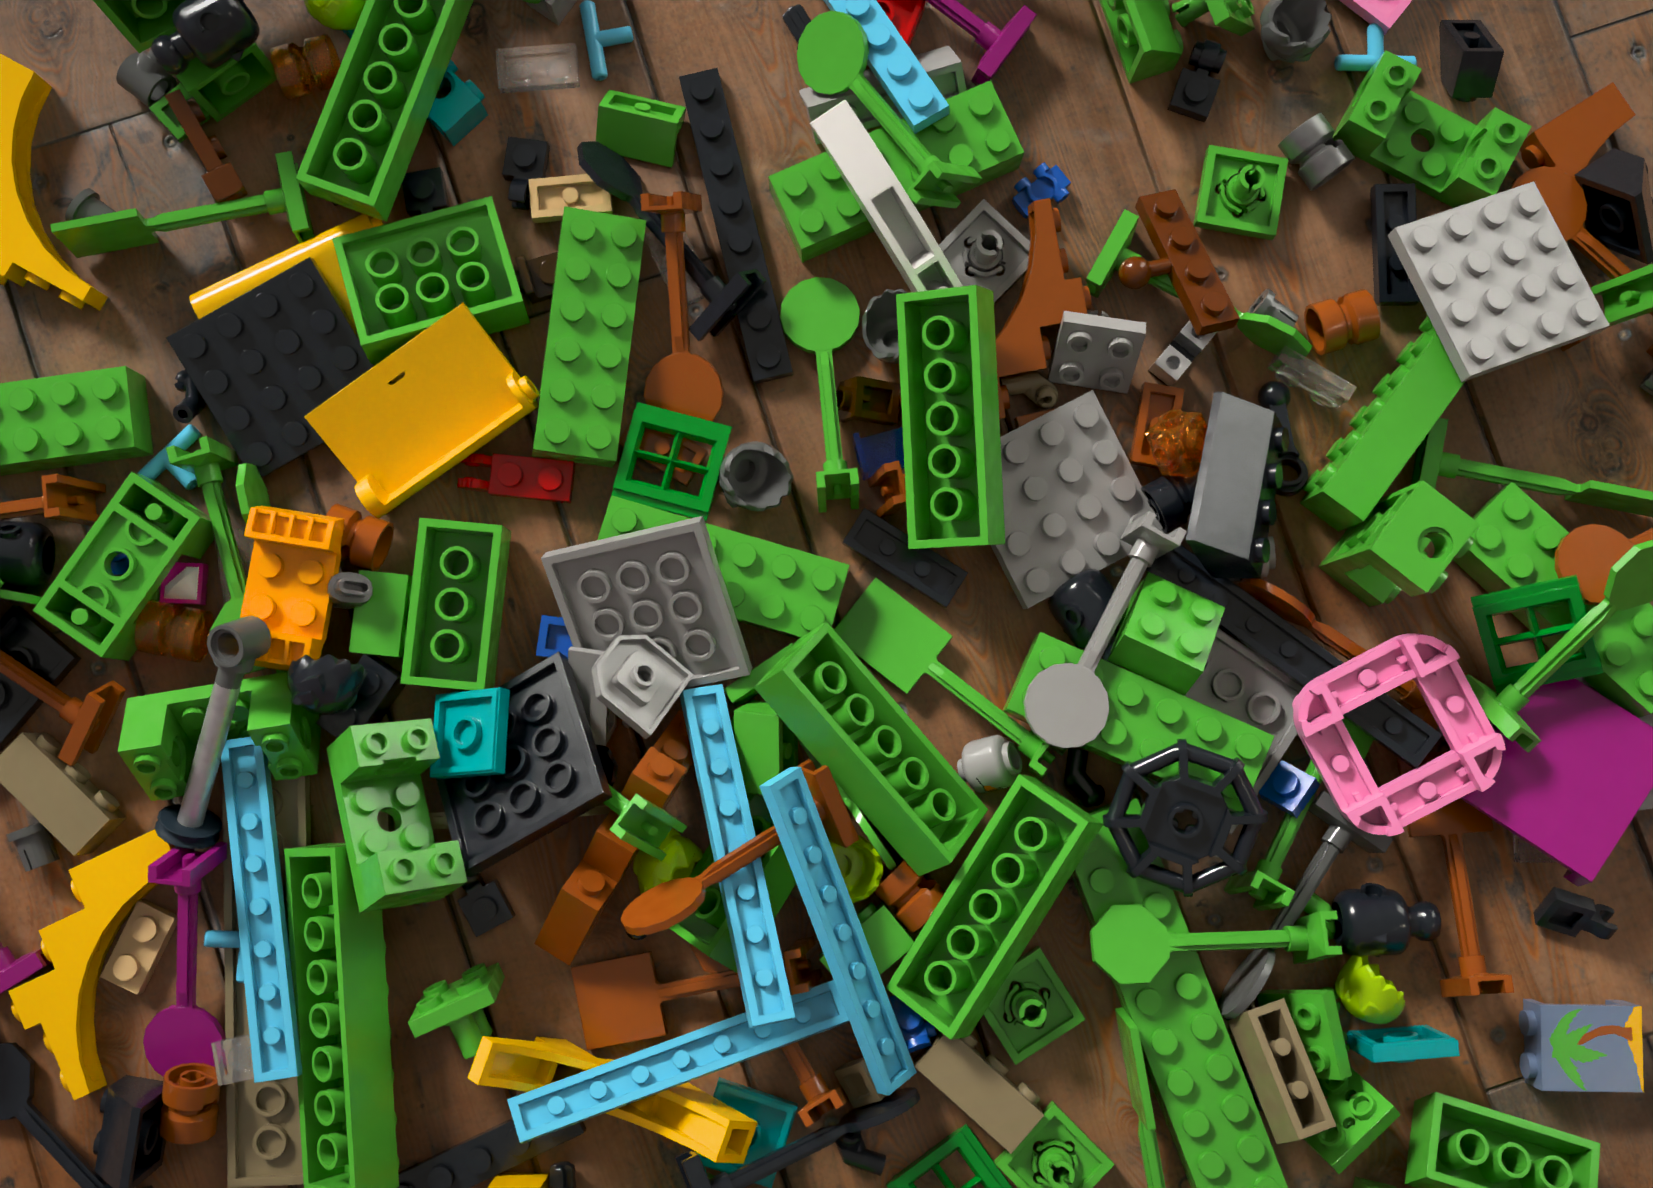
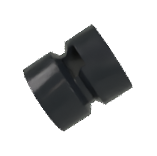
(1171, 499)

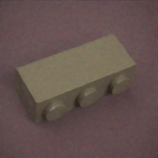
(58, 794)
(1281, 1072)
(981, 1088)

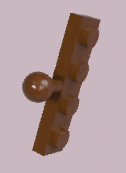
(1183, 260)

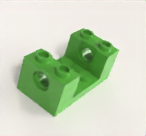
(1462, 157)
(153, 532)
(1388, 548)
(165, 727)
(377, 772)

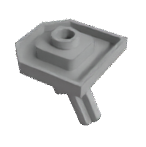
(639, 681)

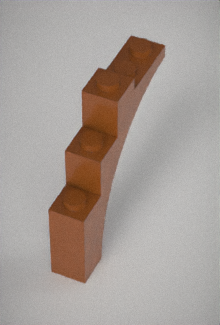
(1576, 136)
(1040, 301)
(609, 857)

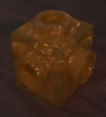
(1178, 442)

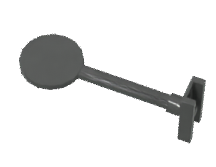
(1257, 966)

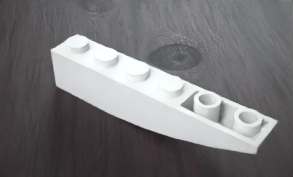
(884, 201)

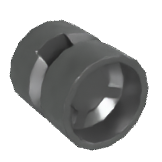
(1316, 151)

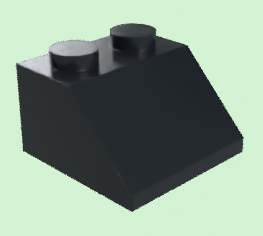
(1619, 204)
(130, 1139)

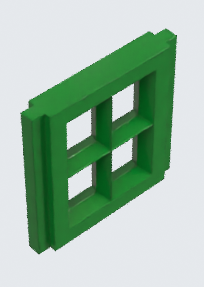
(682, 427)
(1527, 598)
(971, 1151)

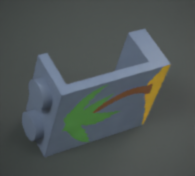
(1582, 1046)

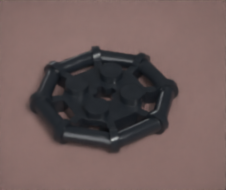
(1173, 796)

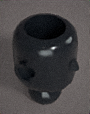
(206, 30)
(25, 554)
(1080, 605)
(1381, 922)

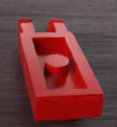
(522, 477)

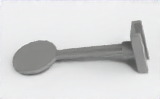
(1067, 700)

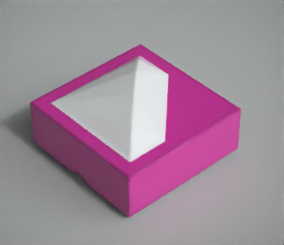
(185, 584)

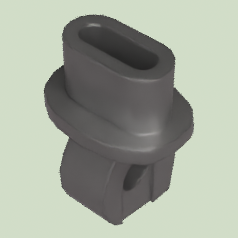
(349, 590)

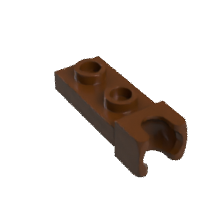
(220, 178)

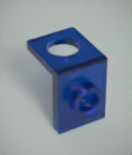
(878, 450)

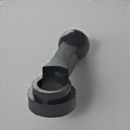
(1276, 397)

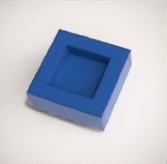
(552, 637)
(1289, 788)

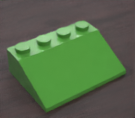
(424, 267)

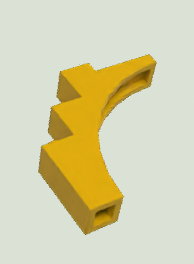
(24, 245)
(77, 948)
(677, 1113)

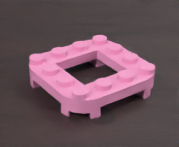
(1435, 669)

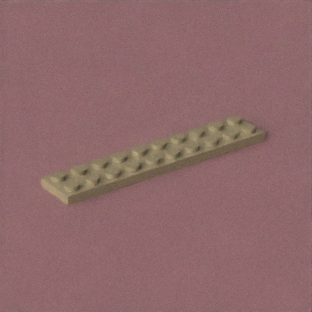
(263, 1115)

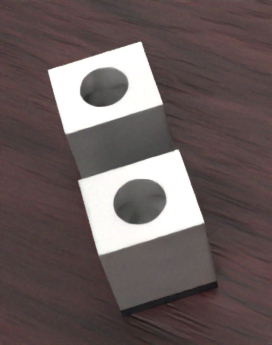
(1179, 355)

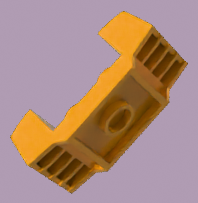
(290, 579)

